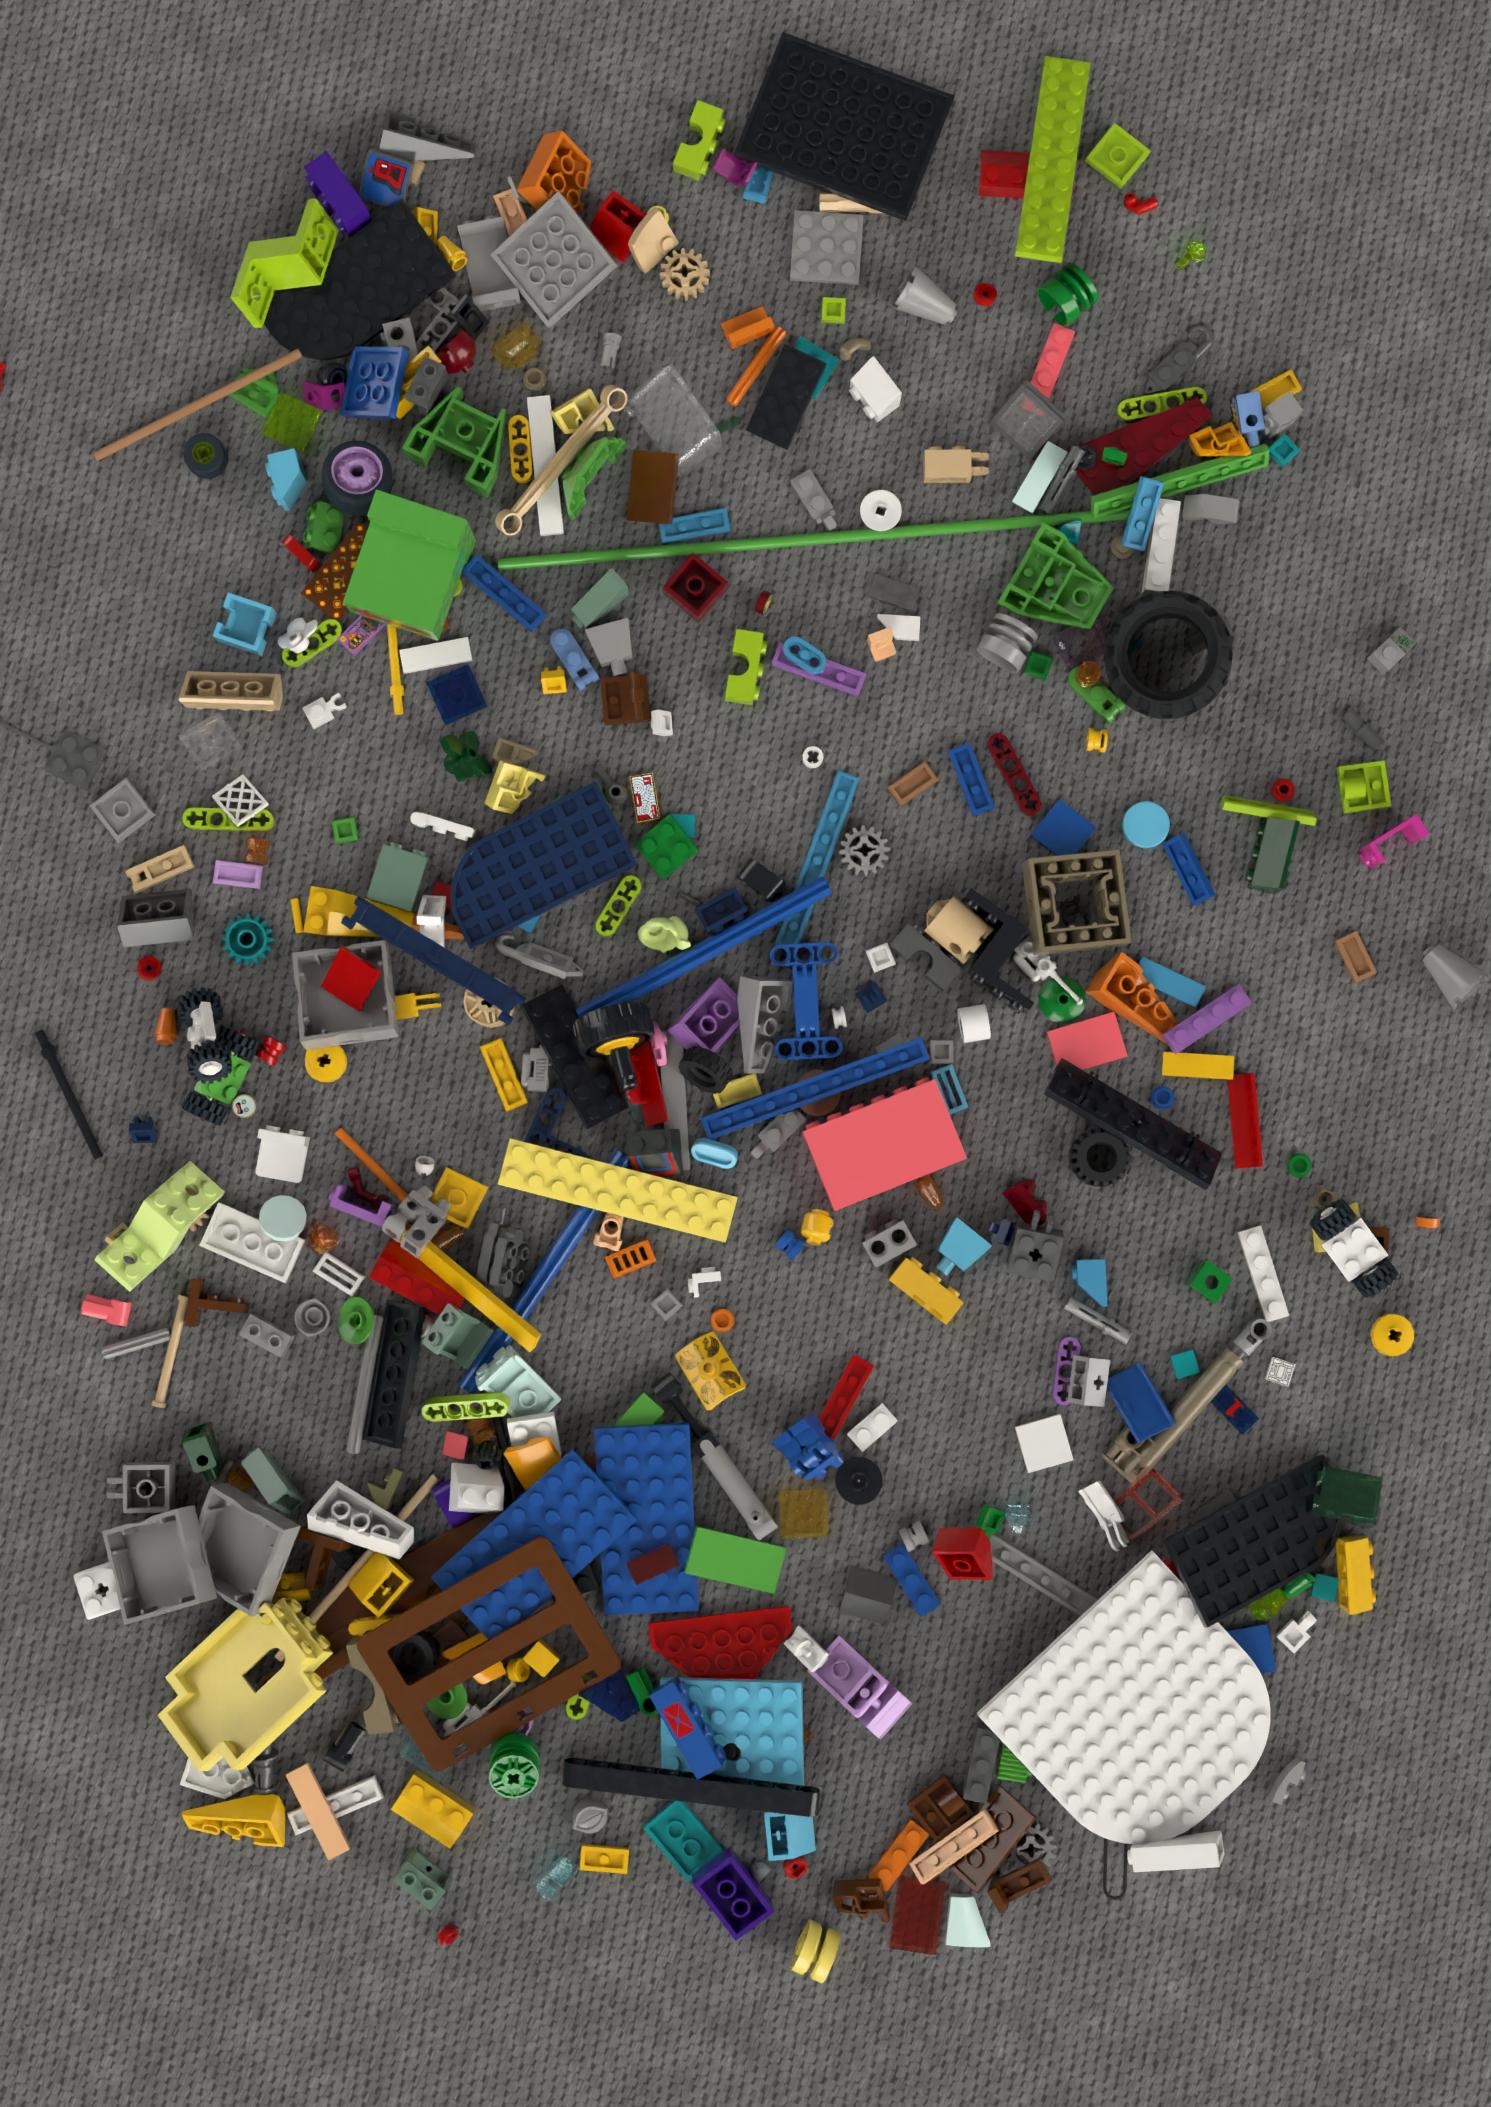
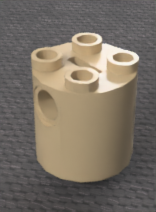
(956, 928)

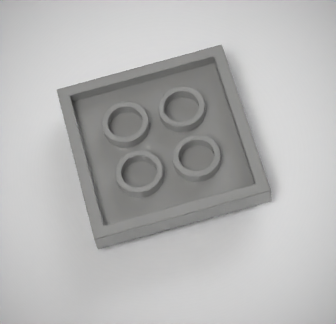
(826, 247)

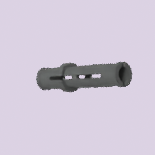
(1049, 502)

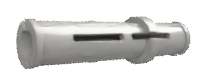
(1121, 1333)

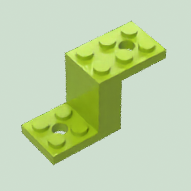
(284, 263)

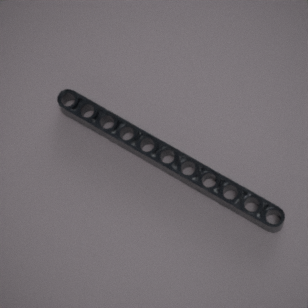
(685, 1787)

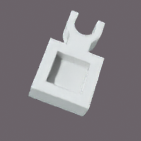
(321, 712)

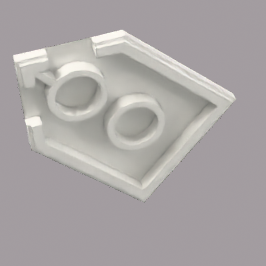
(218, 1781)

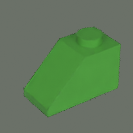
(642, 1412)

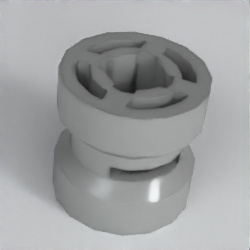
(914, 1536)

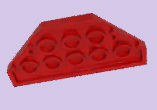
(722, 1644)

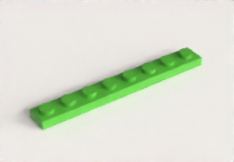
(1183, 480)

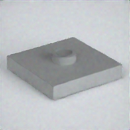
(122, 810)

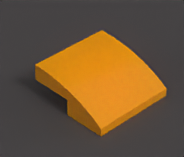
(532, 1459)

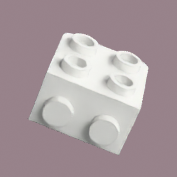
(282, 1154)

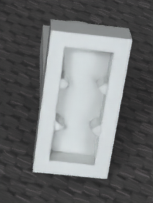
(431, 918)

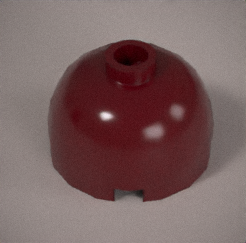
(458, 353)

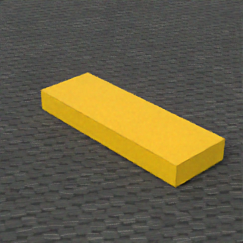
(1198, 1065)
(504, 1074)

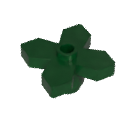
(463, 757)

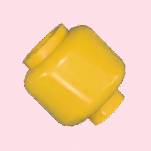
(817, 1226)

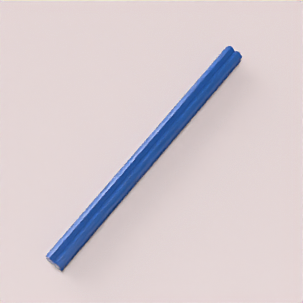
(712, 946)
(539, 1280)

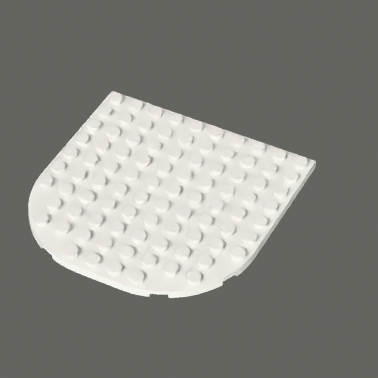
(1137, 1712)

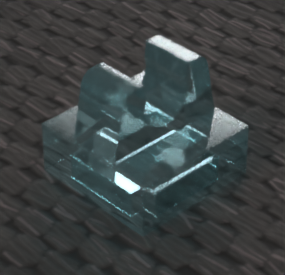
(1017, 1517)

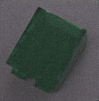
(1347, 1496)

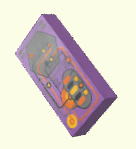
(360, 633)

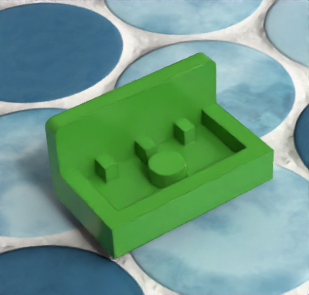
(323, 527)

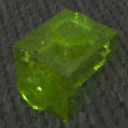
(1268, 1606)

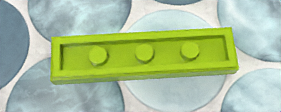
(1268, 810)

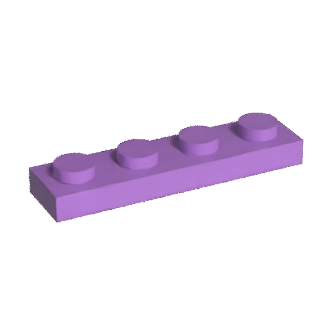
(833, 675)
(1206, 1019)

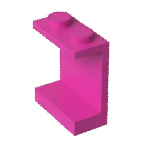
(1412, 829)

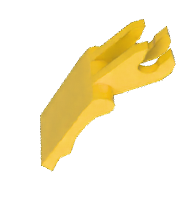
(407, 1005)

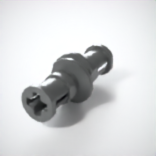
(263, 1770)

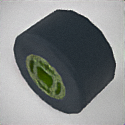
(212, 461)

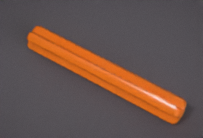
(756, 366)

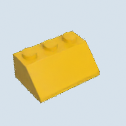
(1355, 1574)
(433, 1808)

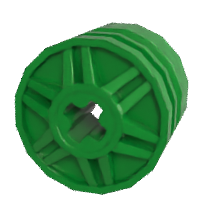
(1070, 291)
(514, 1765)

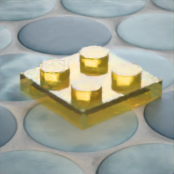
(803, 1513)

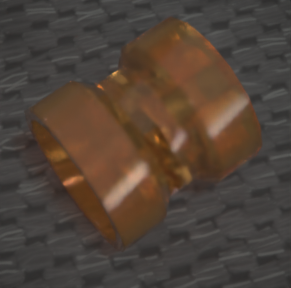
(1085, 678)
(256, 851)
(478, 1424)

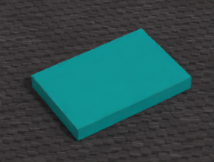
(683, 1838)

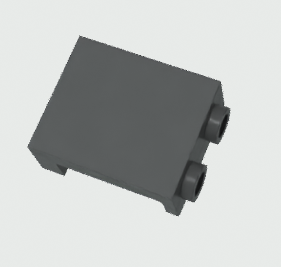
(427, 387)

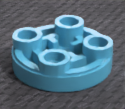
(1145, 824)

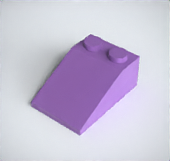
(708, 1018)

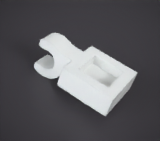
(1294, 1633)

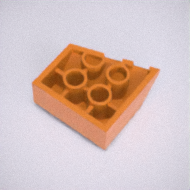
(555, 168)

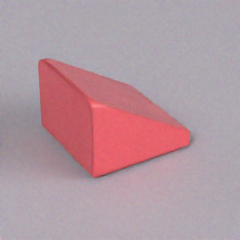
(455, 1445)

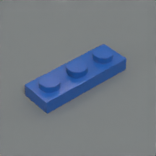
(971, 779)
(1189, 869)
(911, 1579)

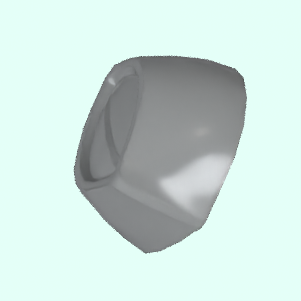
(312, 1317)
(589, 1816)

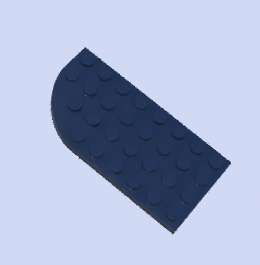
(537, 865)

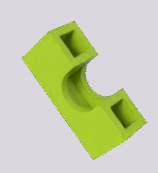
(692, 159)
(743, 688)

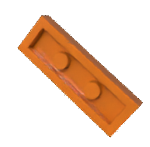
(899, 1853)

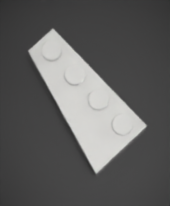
(360, 1522)

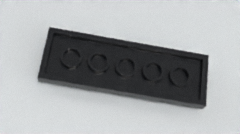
(584, 1079)
(394, 1374)

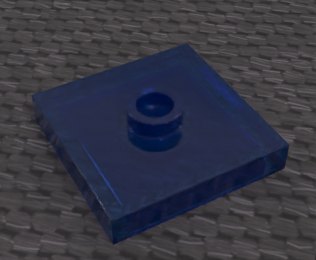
(456, 694)

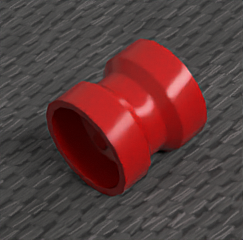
(270, 1050)

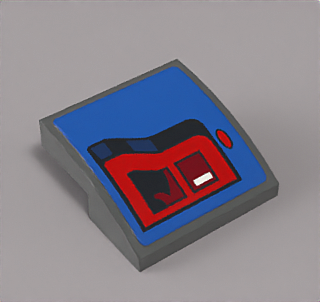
(385, 178)

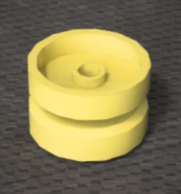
(815, 1951)

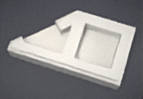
(901, 626)

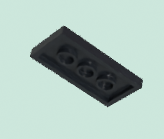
(786, 397)

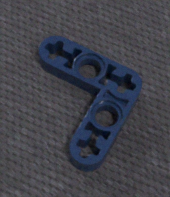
(546, 1131)

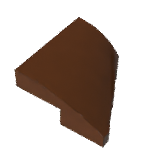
(861, 1897)

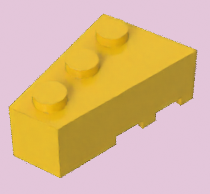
(926, 1289)

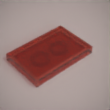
(917, 1915)

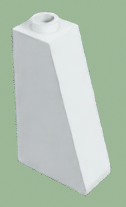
(1178, 1853)

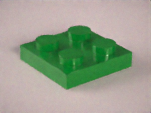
(666, 847)

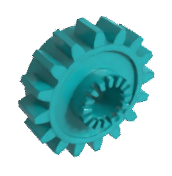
(257, 948)

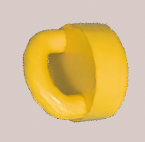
(518, 1670)

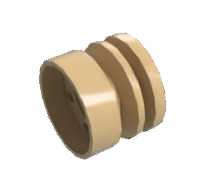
(483, 1014)

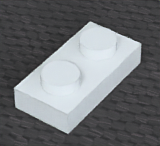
(872, 1427)

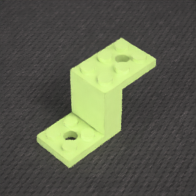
(159, 1226)

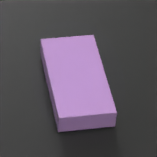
(237, 874)

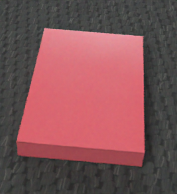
(1088, 1042)

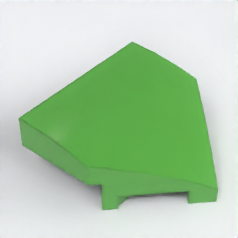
(258, 395)

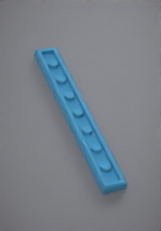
(820, 851)

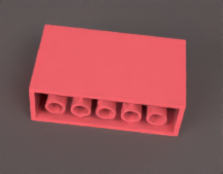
(883, 1143)

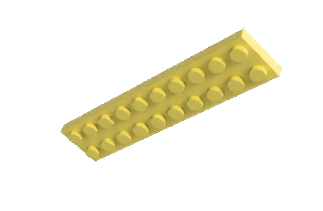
(617, 1190)

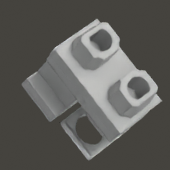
(424, 1216)

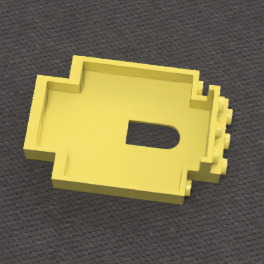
(217, 1706)

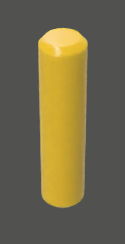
(297, 915)

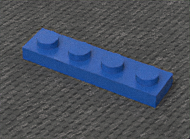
(504, 593)

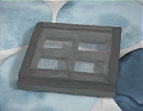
(1028, 419)

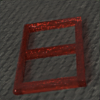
(1155, 1517)

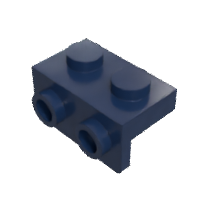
(721, 911)

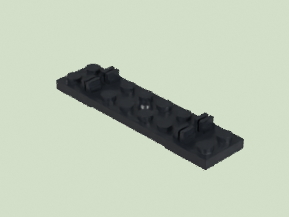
(1115, 1113)

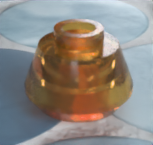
(323, 1238)

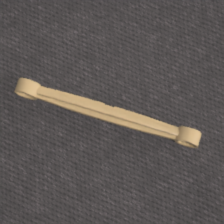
(561, 460)

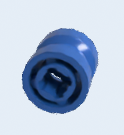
(790, 1244)

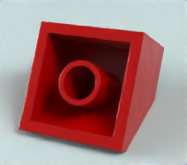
(964, 1553)

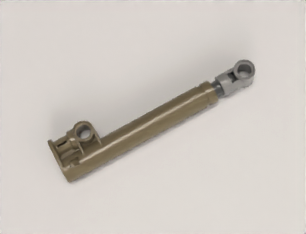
(1137, 1459)

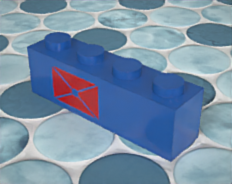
(687, 1727)

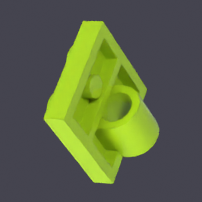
(1364, 787)

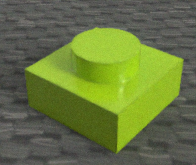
(833, 310)

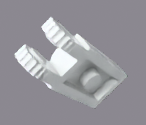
(440, 825)

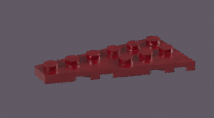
(1144, 443)

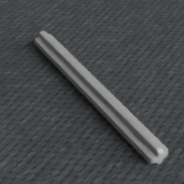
(364, 1387)

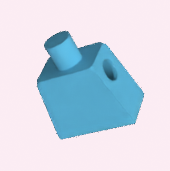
(960, 1247)

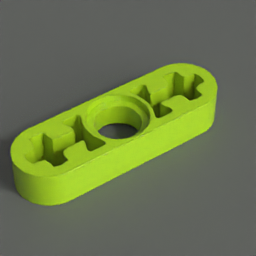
(311, 653)
(633, 894)

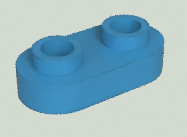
(805, 655)

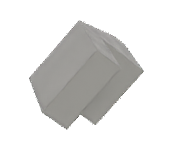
(1210, 507)

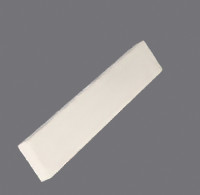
(543, 451)

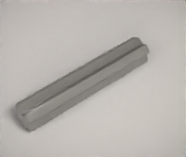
(136, 1343)

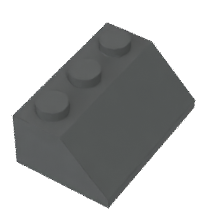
(156, 918)

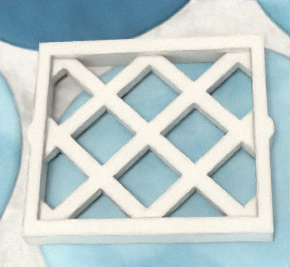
(229, 787)

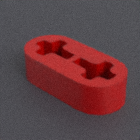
(300, 553)

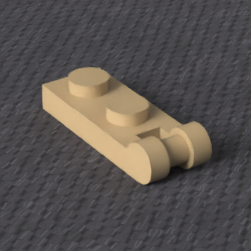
(160, 868)

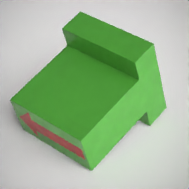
(409, 565)

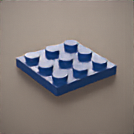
(374, 382)

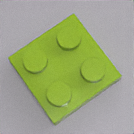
(1117, 156)

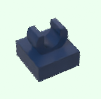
(871, 997)
(143, 1132)
(1004, 1231)

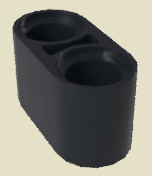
(761, 880)

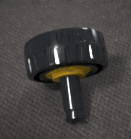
(614, 1033)

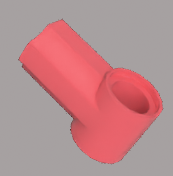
(108, 1309)

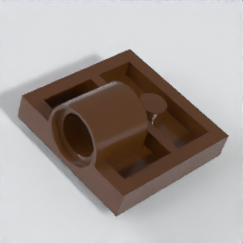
(940, 1808)

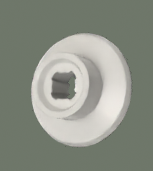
(883, 500)

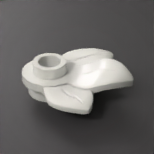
(297, 635)

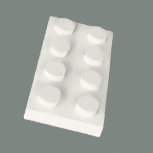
(243, 1241)

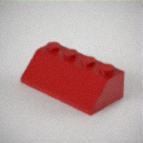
(1003, 173)
(413, 1279)

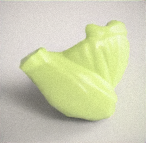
(664, 934)

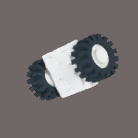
(205, 1059)
(1354, 1248)

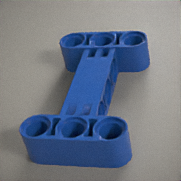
(806, 1001)

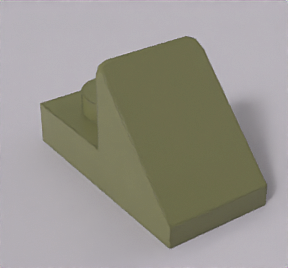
(383, 1495)

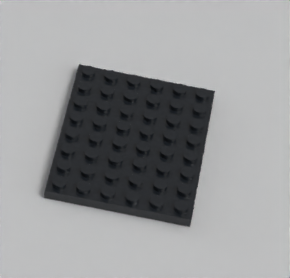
(844, 126)

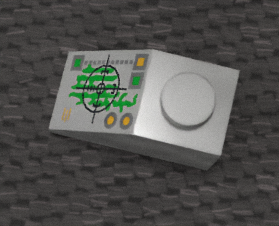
(1391, 651)

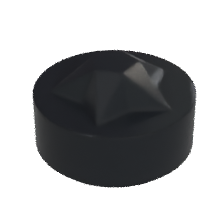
(1088, 460)

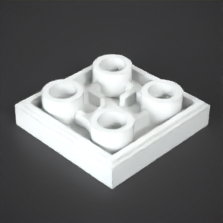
(1044, 1443)

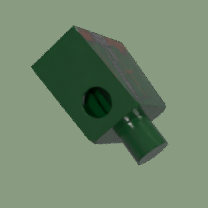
(200, 1442)

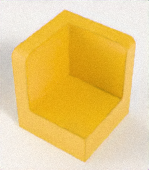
(541, 1657)

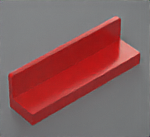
(1244, 1121)

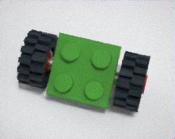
(227, 1088)

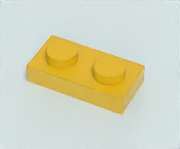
(604, 1858)

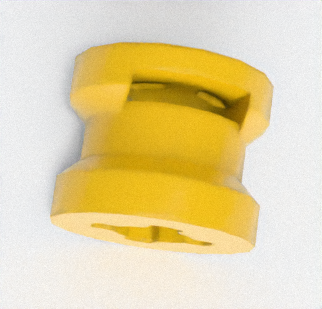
(1094, 740)

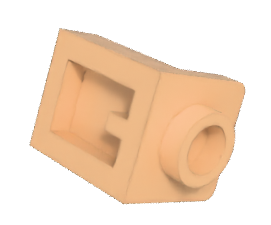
(881, 644)

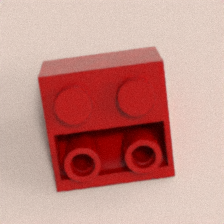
(615, 225)

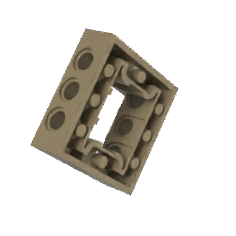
(1110, 900)

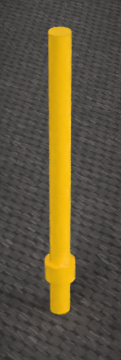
(396, 689)

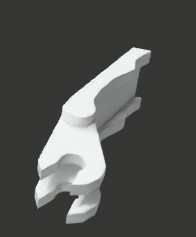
(1107, 1514)

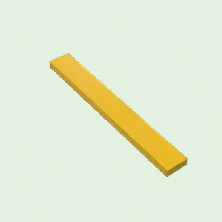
(478, 1295)

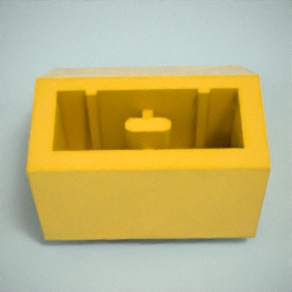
(380, 1583)

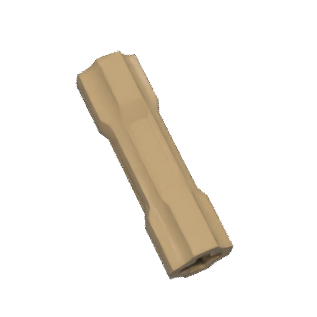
(834, 204)

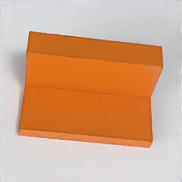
(747, 327)

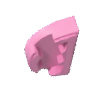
(658, 1045)

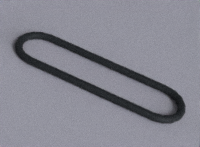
(1105, 1873)

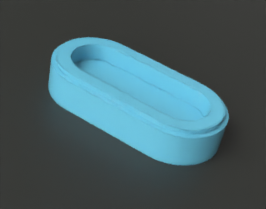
(714, 1153)

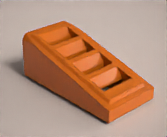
(648, 1250)

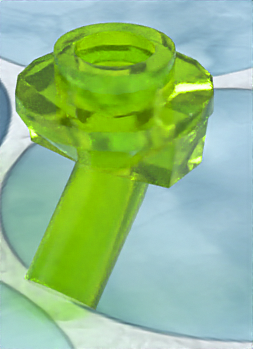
(1195, 250)

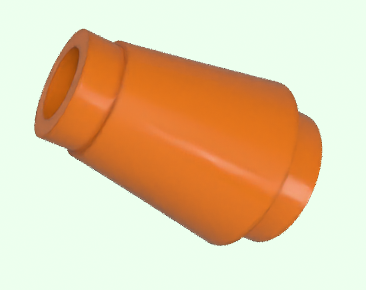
(166, 1027)

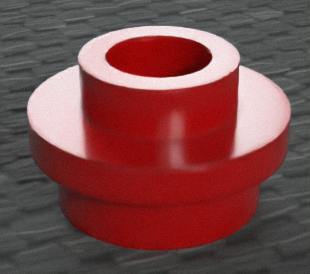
(1275, 790)
(448, 1935)

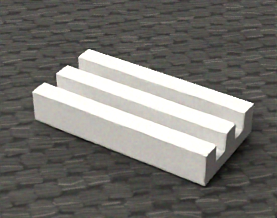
(356, 1284)

